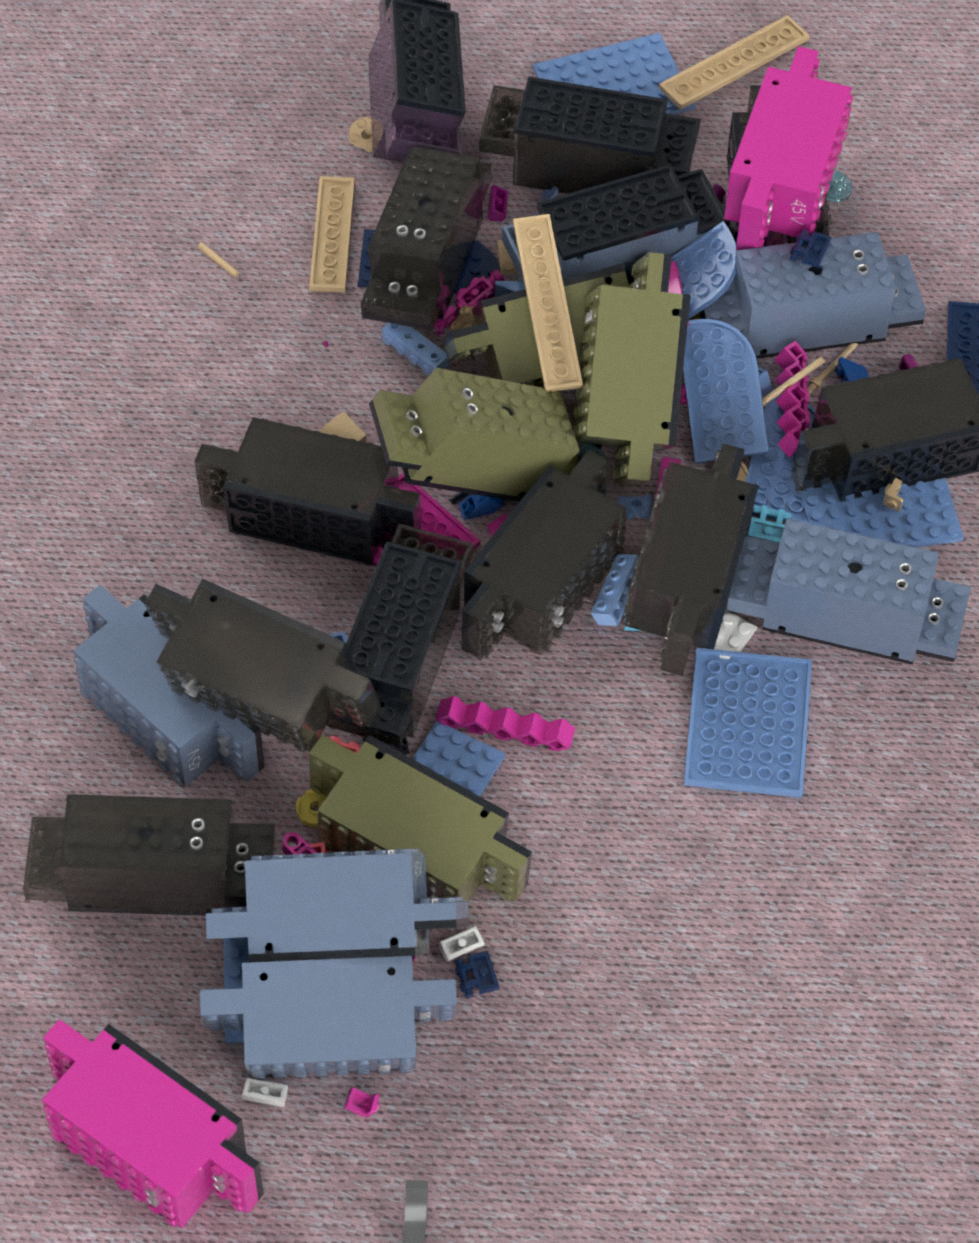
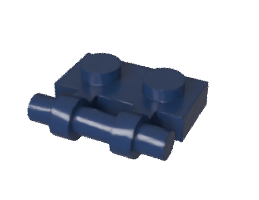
(815, 250)
(483, 972)

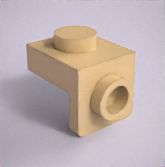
(891, 499)

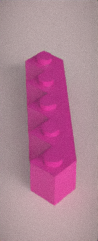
(794, 399)
(505, 724)

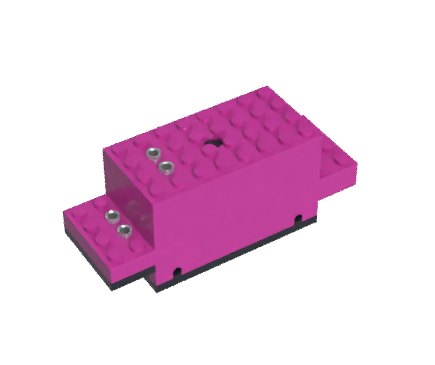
(146, 1125)

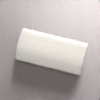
(461, 944)
(265, 1092)

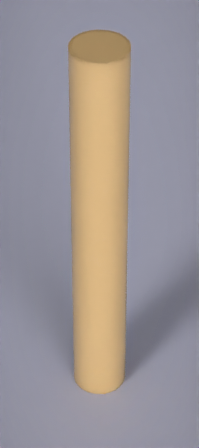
(218, 259)

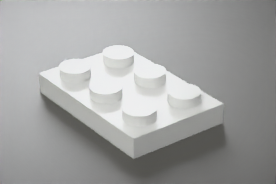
(733, 634)

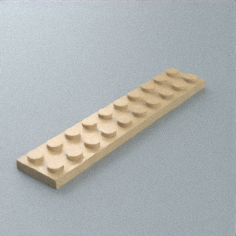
(733, 62)
(547, 303)

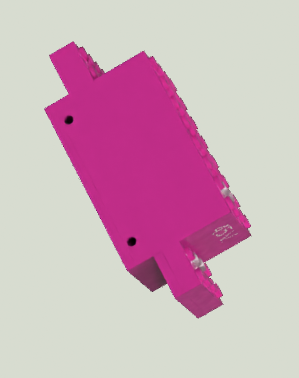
(787, 152)

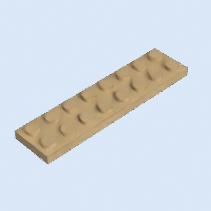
(332, 234)

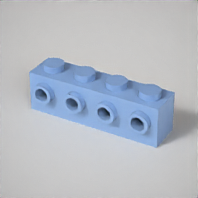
(415, 347)
(614, 593)

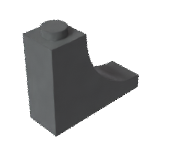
(415, 1211)

